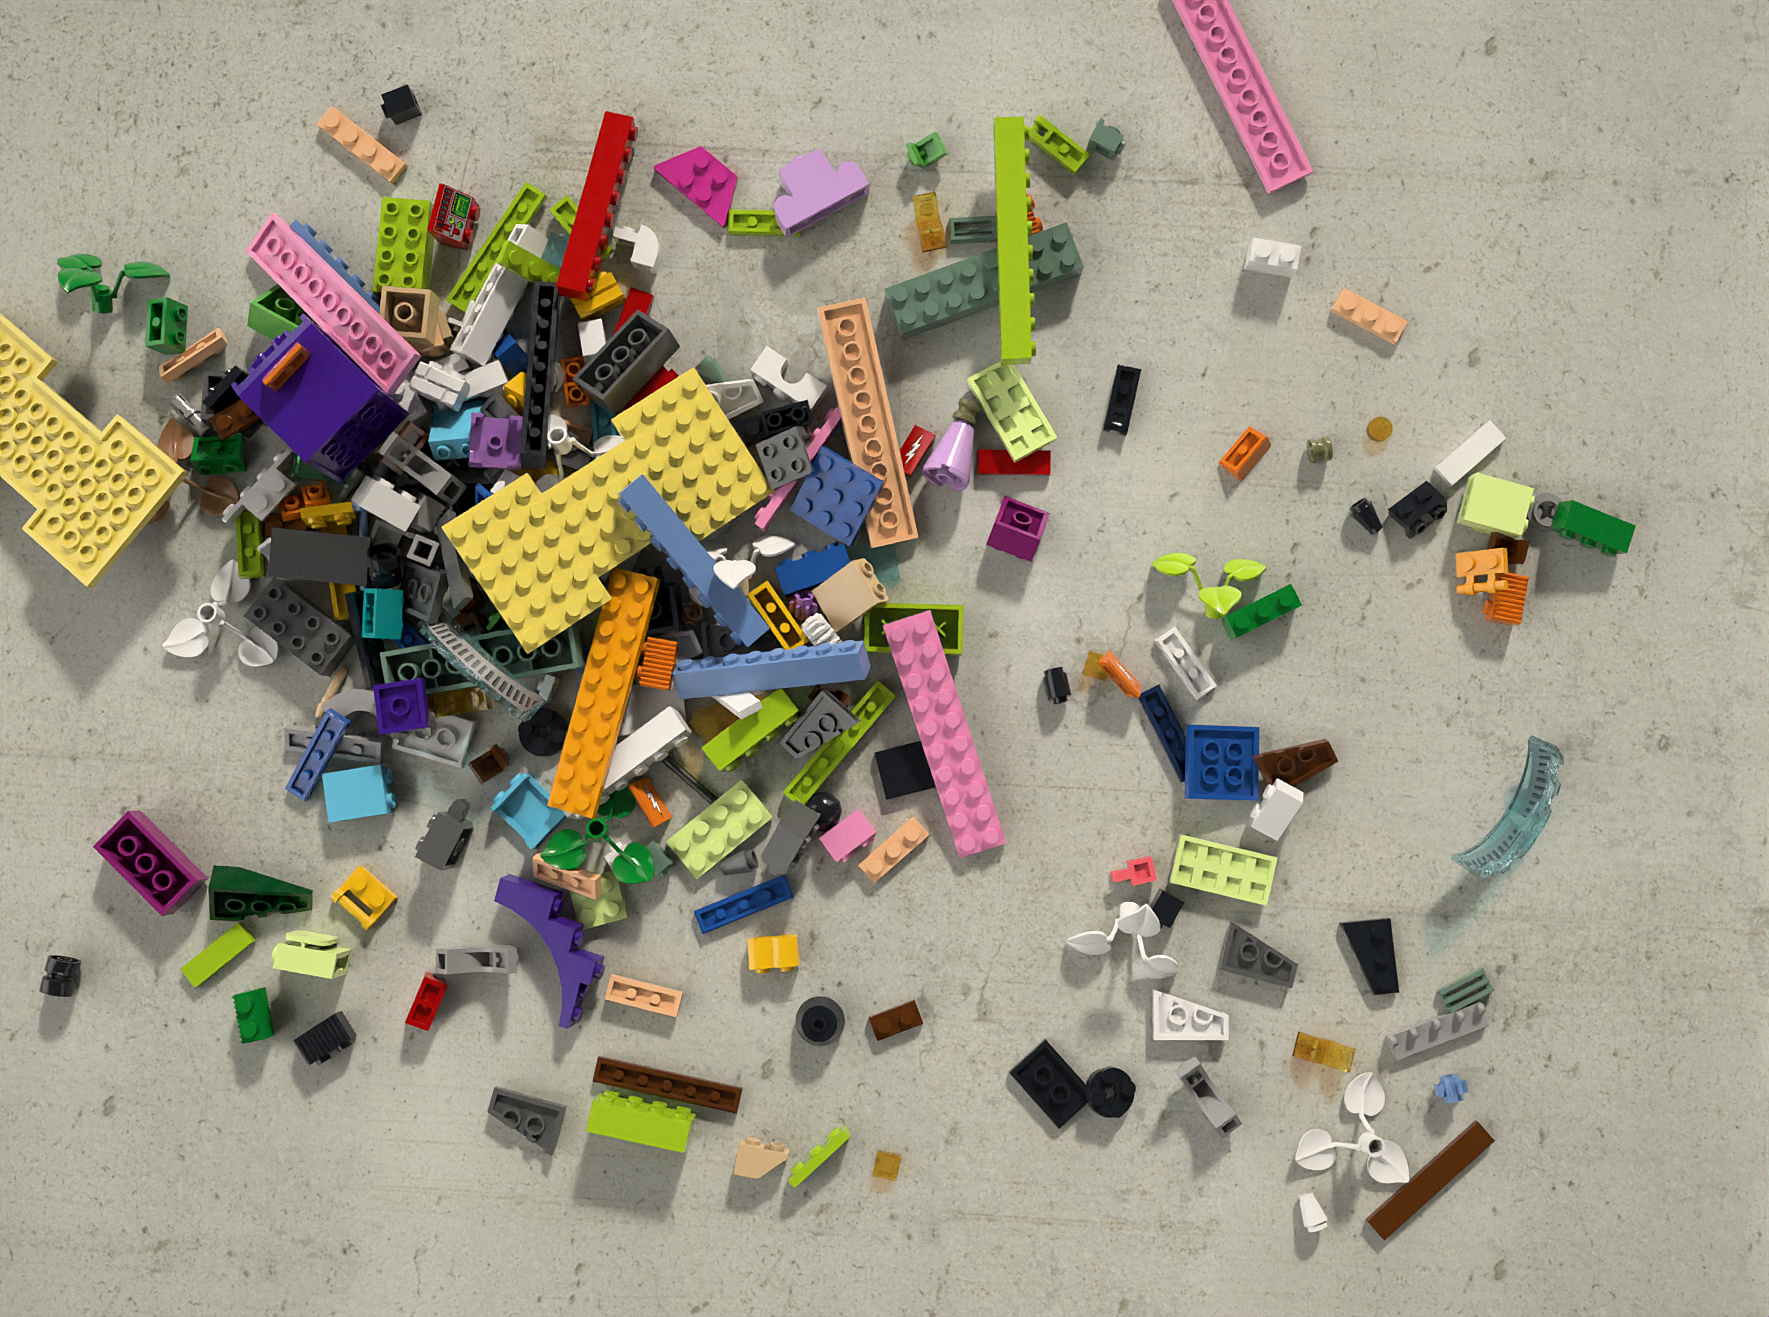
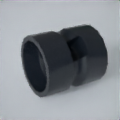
(384, 565)
(56, 984)

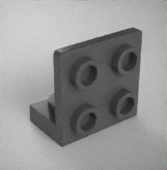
(785, 456)

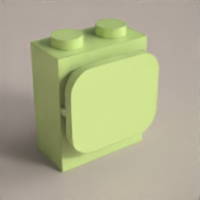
(1495, 505)
(311, 955)

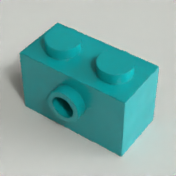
(382, 613)

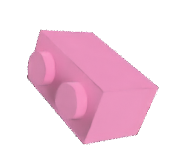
(847, 836)

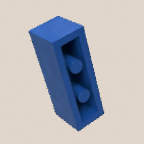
(811, 568)

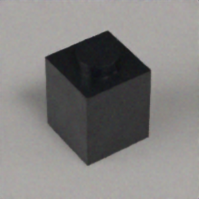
(400, 104)
(1166, 907)

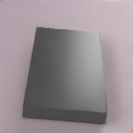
(319, 556)

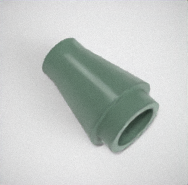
(711, 371)

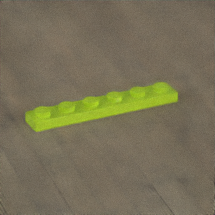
(520, 211)
(836, 749)

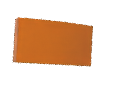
(573, 394)
(311, 496)

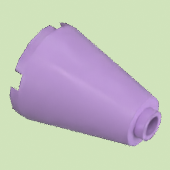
(952, 457)

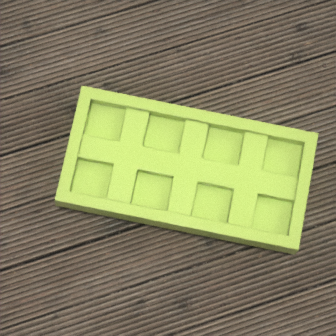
(1012, 410)
(719, 829)
(1223, 870)

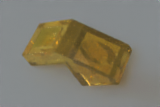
(928, 222)
(460, 702)
(1324, 1051)

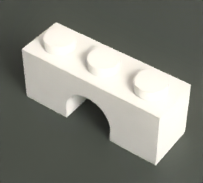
(769, 371)

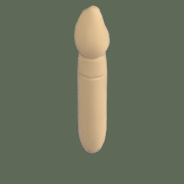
(332, 689)

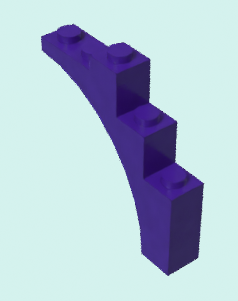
(562, 936)

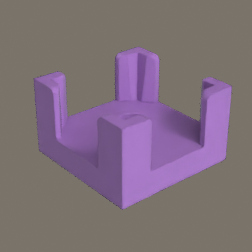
(495, 442)

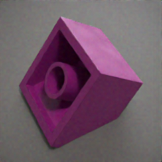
(1018, 529)

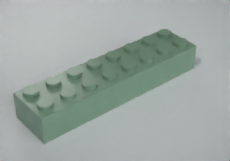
(973, 283)
(424, 661)

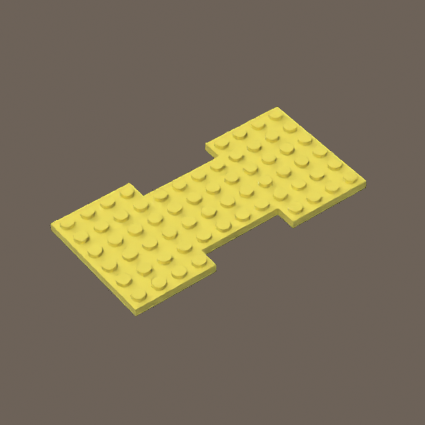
(86, 483)
(546, 550)

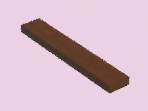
(667, 1084)
(1430, 1180)

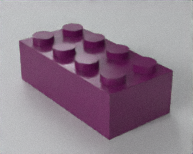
(150, 862)

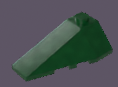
(243, 893)

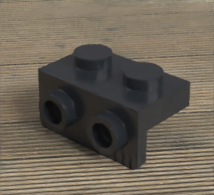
(1419, 509)

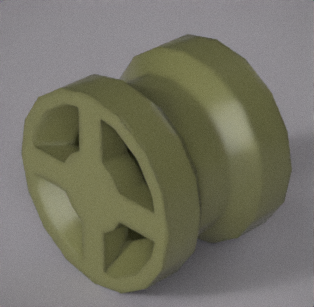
(967, 411)
(1319, 449)

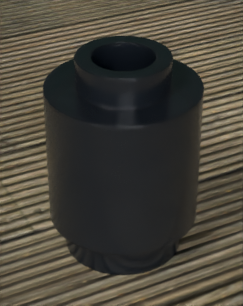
(1056, 685)

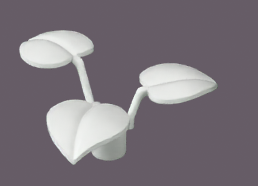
(562, 444)
(737, 573)
(189, 635)
(1132, 921)
(1386, 1158)

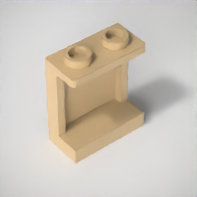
(850, 594)

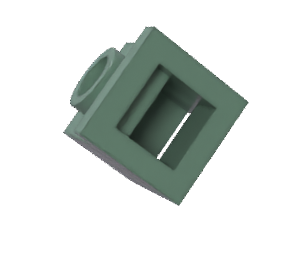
(1106, 140)
(661, 859)

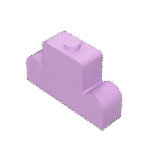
(816, 191)

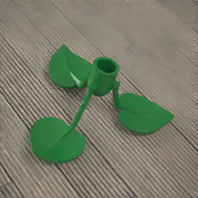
(74, 277)
(630, 867)

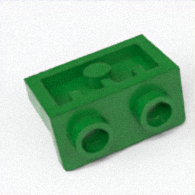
(215, 456)

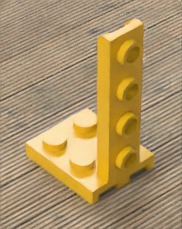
(333, 519)

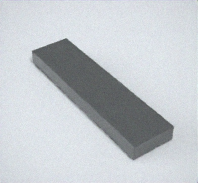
(455, 567)

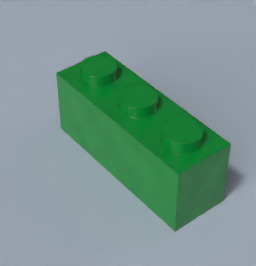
(1592, 528)
(1261, 612)

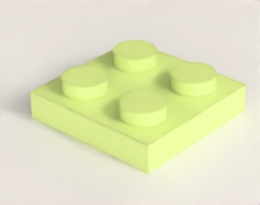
(606, 908)

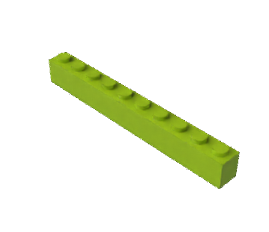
(1012, 240)

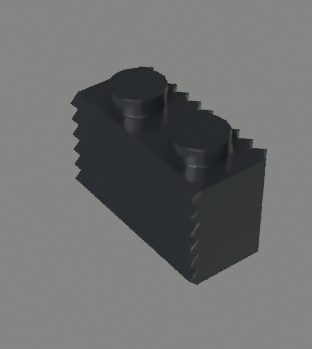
(324, 1038)

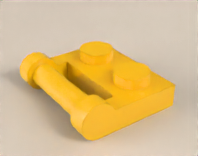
(369, 891)

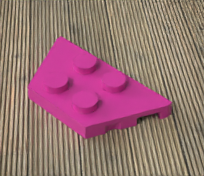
(702, 181)

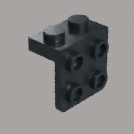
(223, 396)

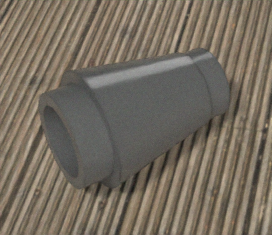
(741, 862)

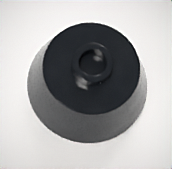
(820, 1021)

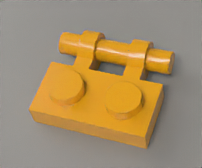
(1481, 563)

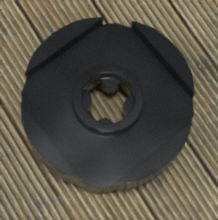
(540, 746)
(1096, 1094)

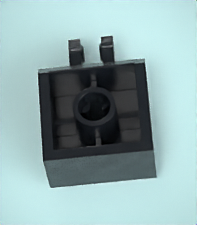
(669, 601)

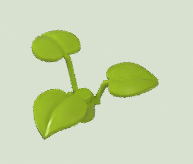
(1217, 600)

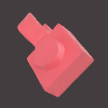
(1138, 871)

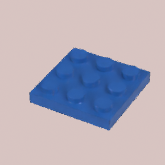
(837, 496)
(1221, 762)

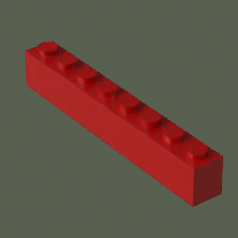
(597, 206)

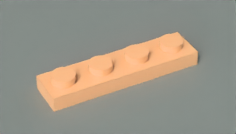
(362, 145)

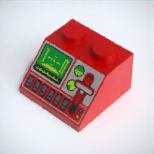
(453, 218)

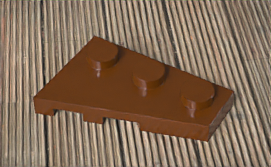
(1296, 762)

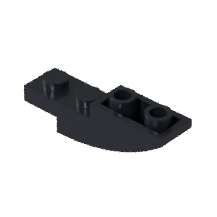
(773, 422)

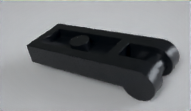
(1122, 399)

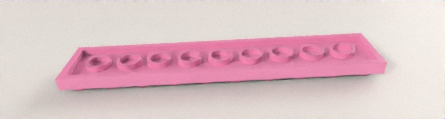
(1245, 92)
(333, 304)
(944, 733)

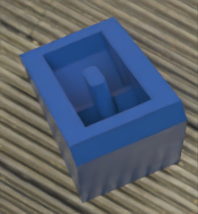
(511, 354)

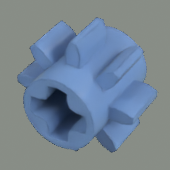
(1451, 1088)

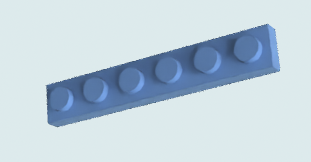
(307, 233)

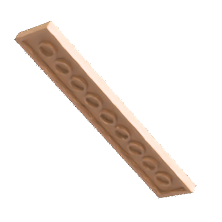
(867, 417)

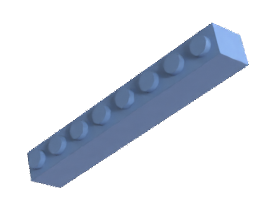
(692, 559)
(772, 669)

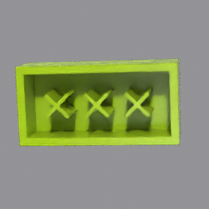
(403, 245)
(946, 617)
(748, 733)
(641, 1121)

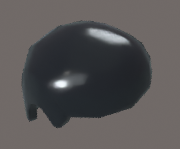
(829, 809)

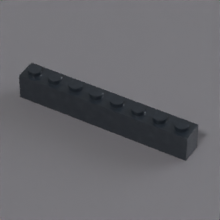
(540, 376)

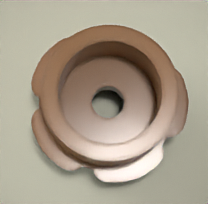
(697, 613)

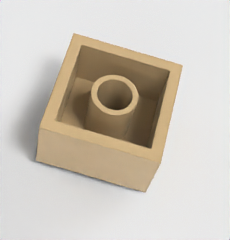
(411, 313)

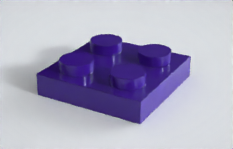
(401, 706)

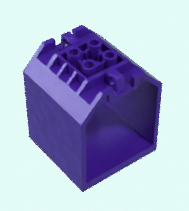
(327, 408)

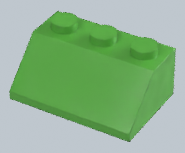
(275, 313)

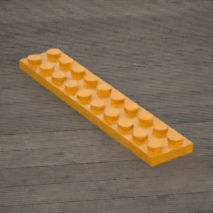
(604, 693)

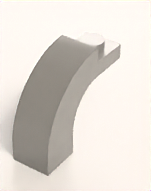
(422, 468)
(410, 545)
(355, 703)
(477, 959)
(1208, 1097)

